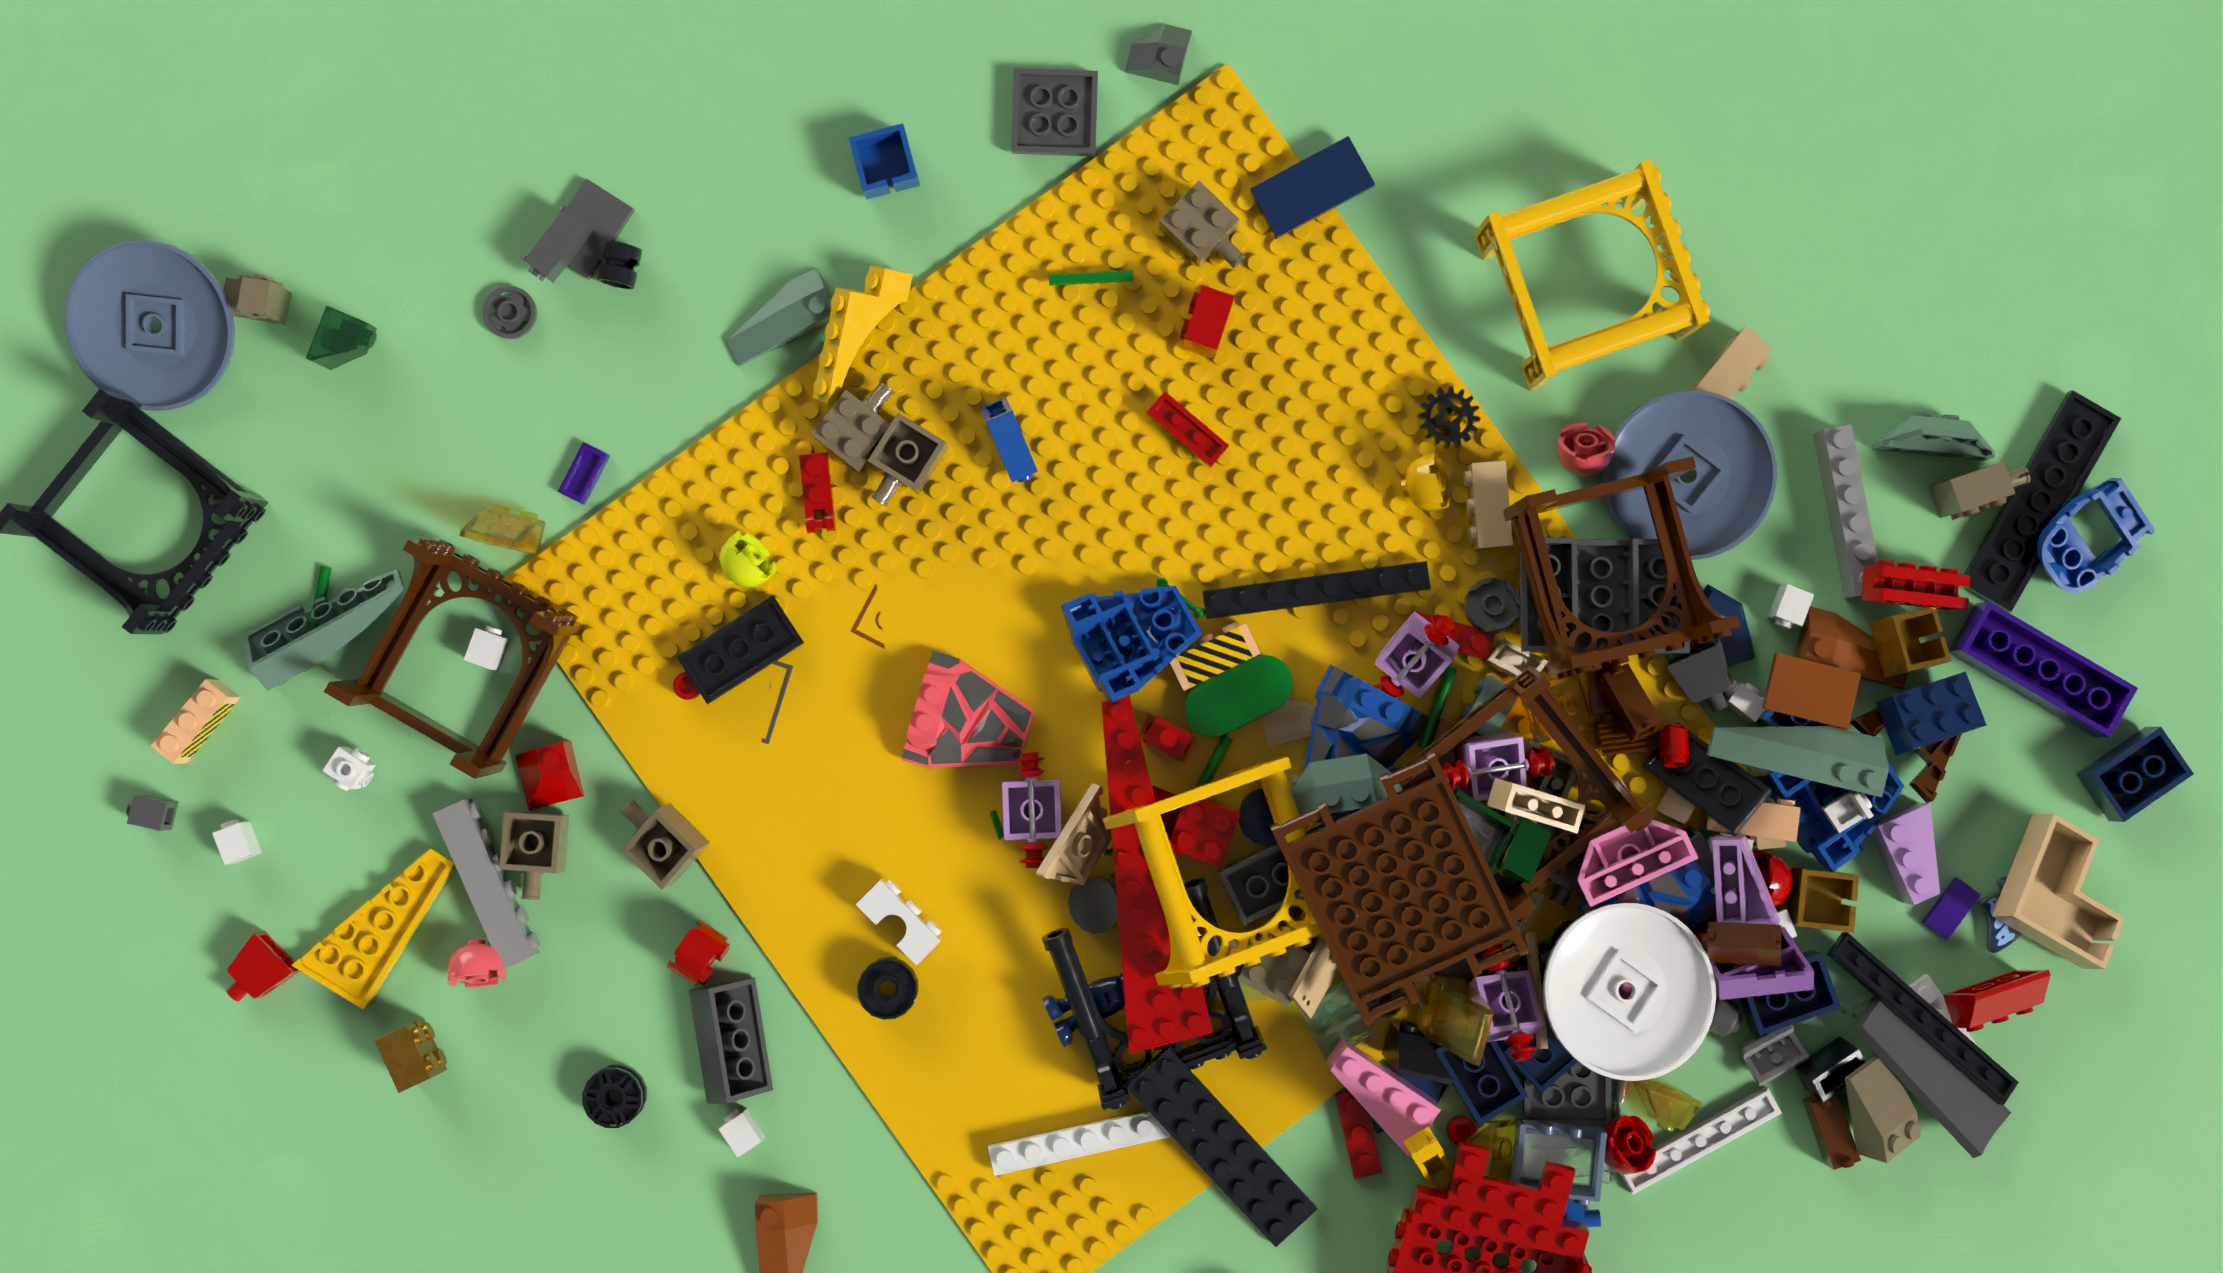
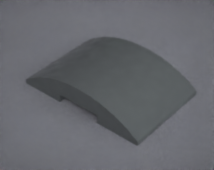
(1604, 586)

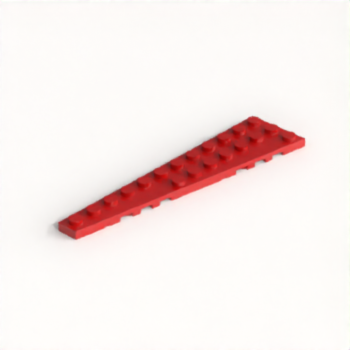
(1153, 1011)

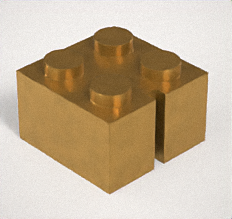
(1900, 646)
(1818, 899)
(411, 1054)

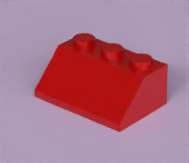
(1997, 998)

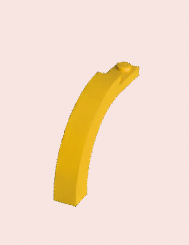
(1430, 1158)

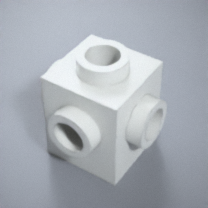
(350, 768)

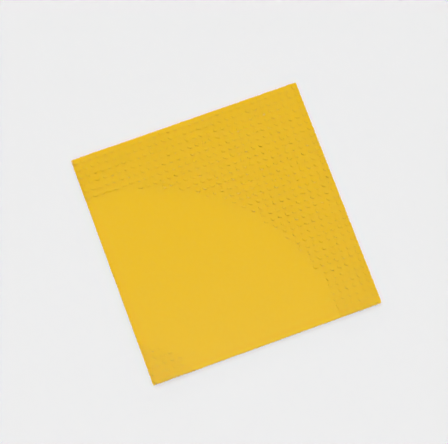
(1320, 425)

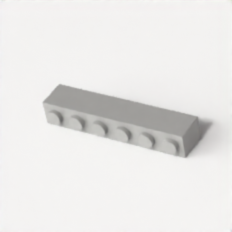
(1846, 505)
(485, 883)

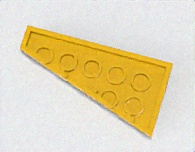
(370, 941)

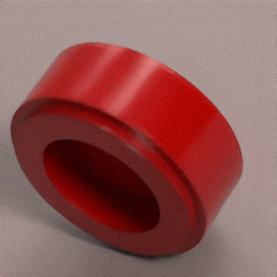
(685, 687)
(1460, 1129)

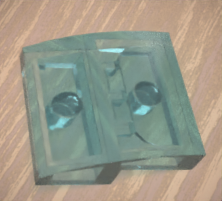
(1337, 1019)

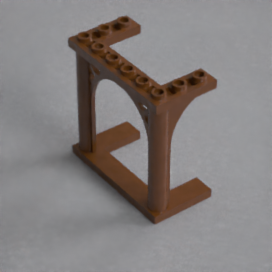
(432, 566)
(1696, 615)
(1618, 802)

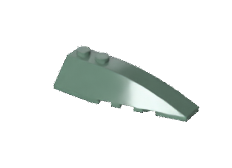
(294, 646)
(1807, 752)

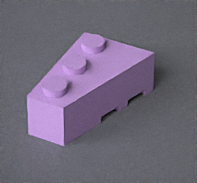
(1909, 852)
(1739, 884)

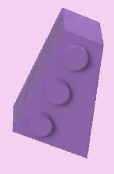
(1757, 980)

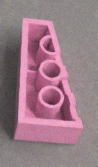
(1385, 1095)

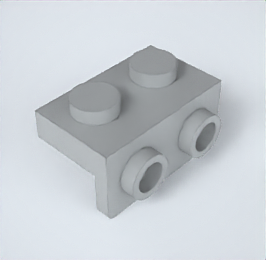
(1773, 1054)

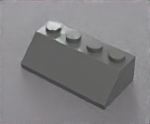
(730, 1040)

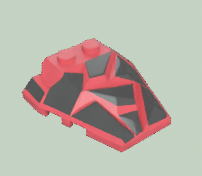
(964, 719)

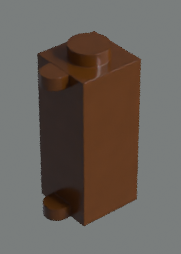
(1629, 702)
(1743, 943)
(1832, 1131)

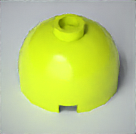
(746, 561)

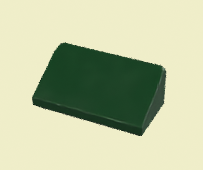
(1525, 851)

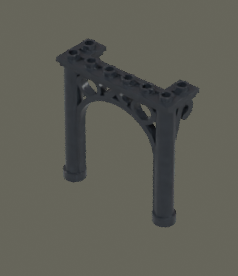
(1112, 1089)

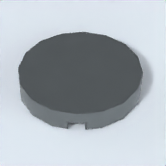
(1492, 606)
(1094, 905)

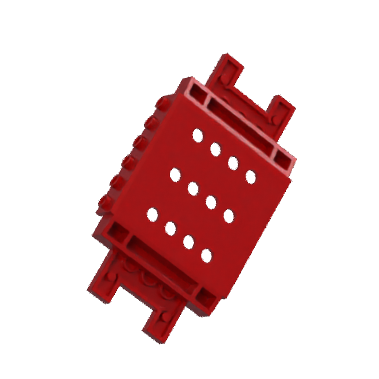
(1493, 1217)

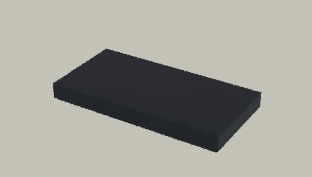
(740, 650)
(1712, 785)

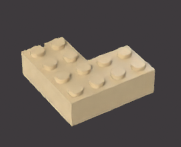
(2045, 894)

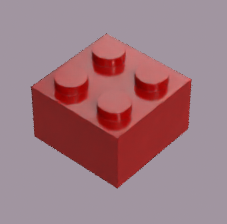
(1208, 320)
(1204, 830)

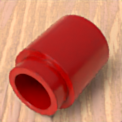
(1673, 746)

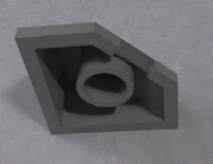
(1160, 54)

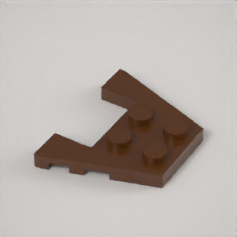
(1934, 755)

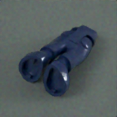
(1109, 999)

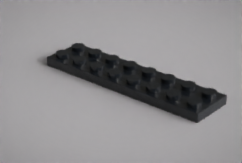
(2057, 476)
(1221, 1146)

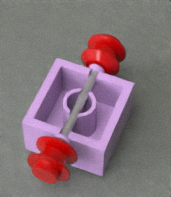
(1416, 655)
(1491, 757)
(1031, 809)
(1514, 1006)

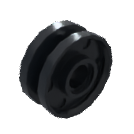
(870, 991)
(600, 1106)

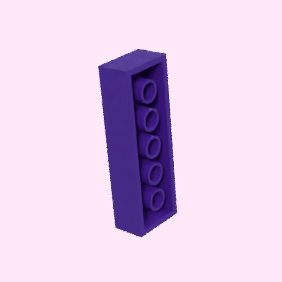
(2043, 670)

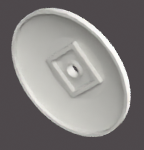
(1669, 997)

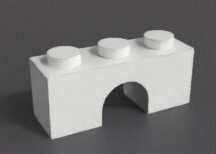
(920, 935)

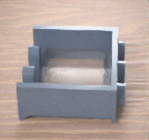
(1563, 1144)

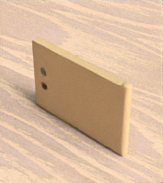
(1314, 979)

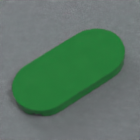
(1238, 696)

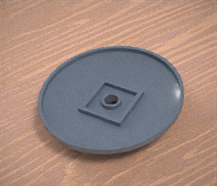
(112, 331)
(1732, 469)

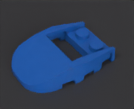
(2066, 554)

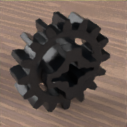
(1452, 429)

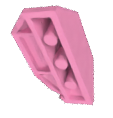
(1628, 859)

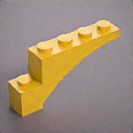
(851, 321)

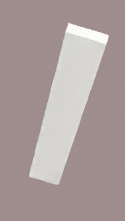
(1706, 1137)

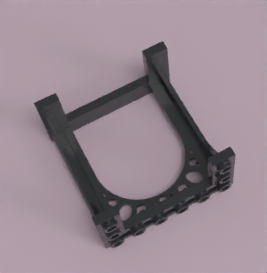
(146, 611)

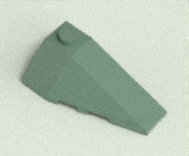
(789, 315)

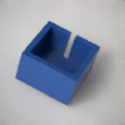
(884, 161)

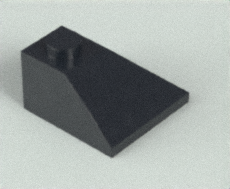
(1412, 1054)

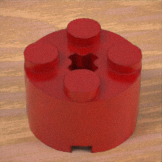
(698, 953)

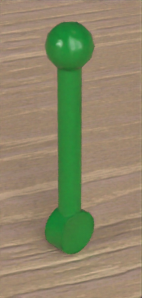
(1198, 611)

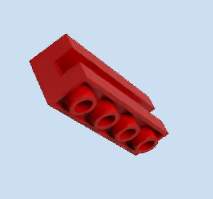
(1914, 586)

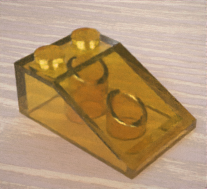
(506, 530)
(1455, 1017)

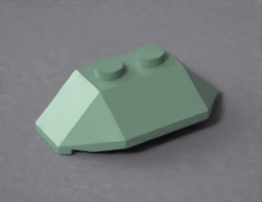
(1936, 437)
(1343, 784)

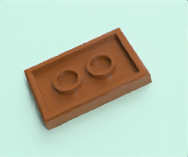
(1811, 691)

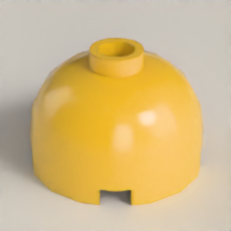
(1426, 483)

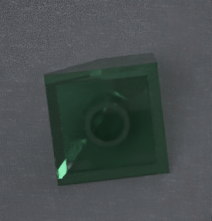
(340, 339)

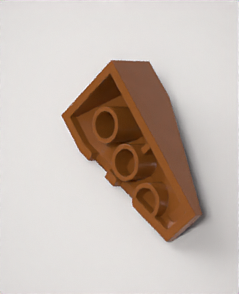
(1840, 644)
(785, 1231)

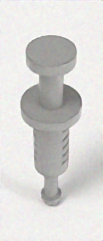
(1620, 1096)

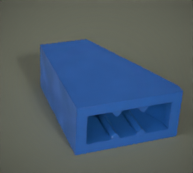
(1009, 440)

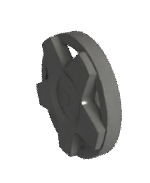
(510, 312)

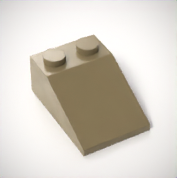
(1880, 1111)

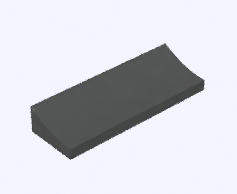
(1932, 1079)

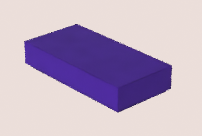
(584, 473)
(1951, 908)

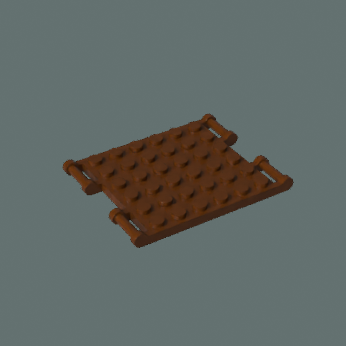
(1400, 889)

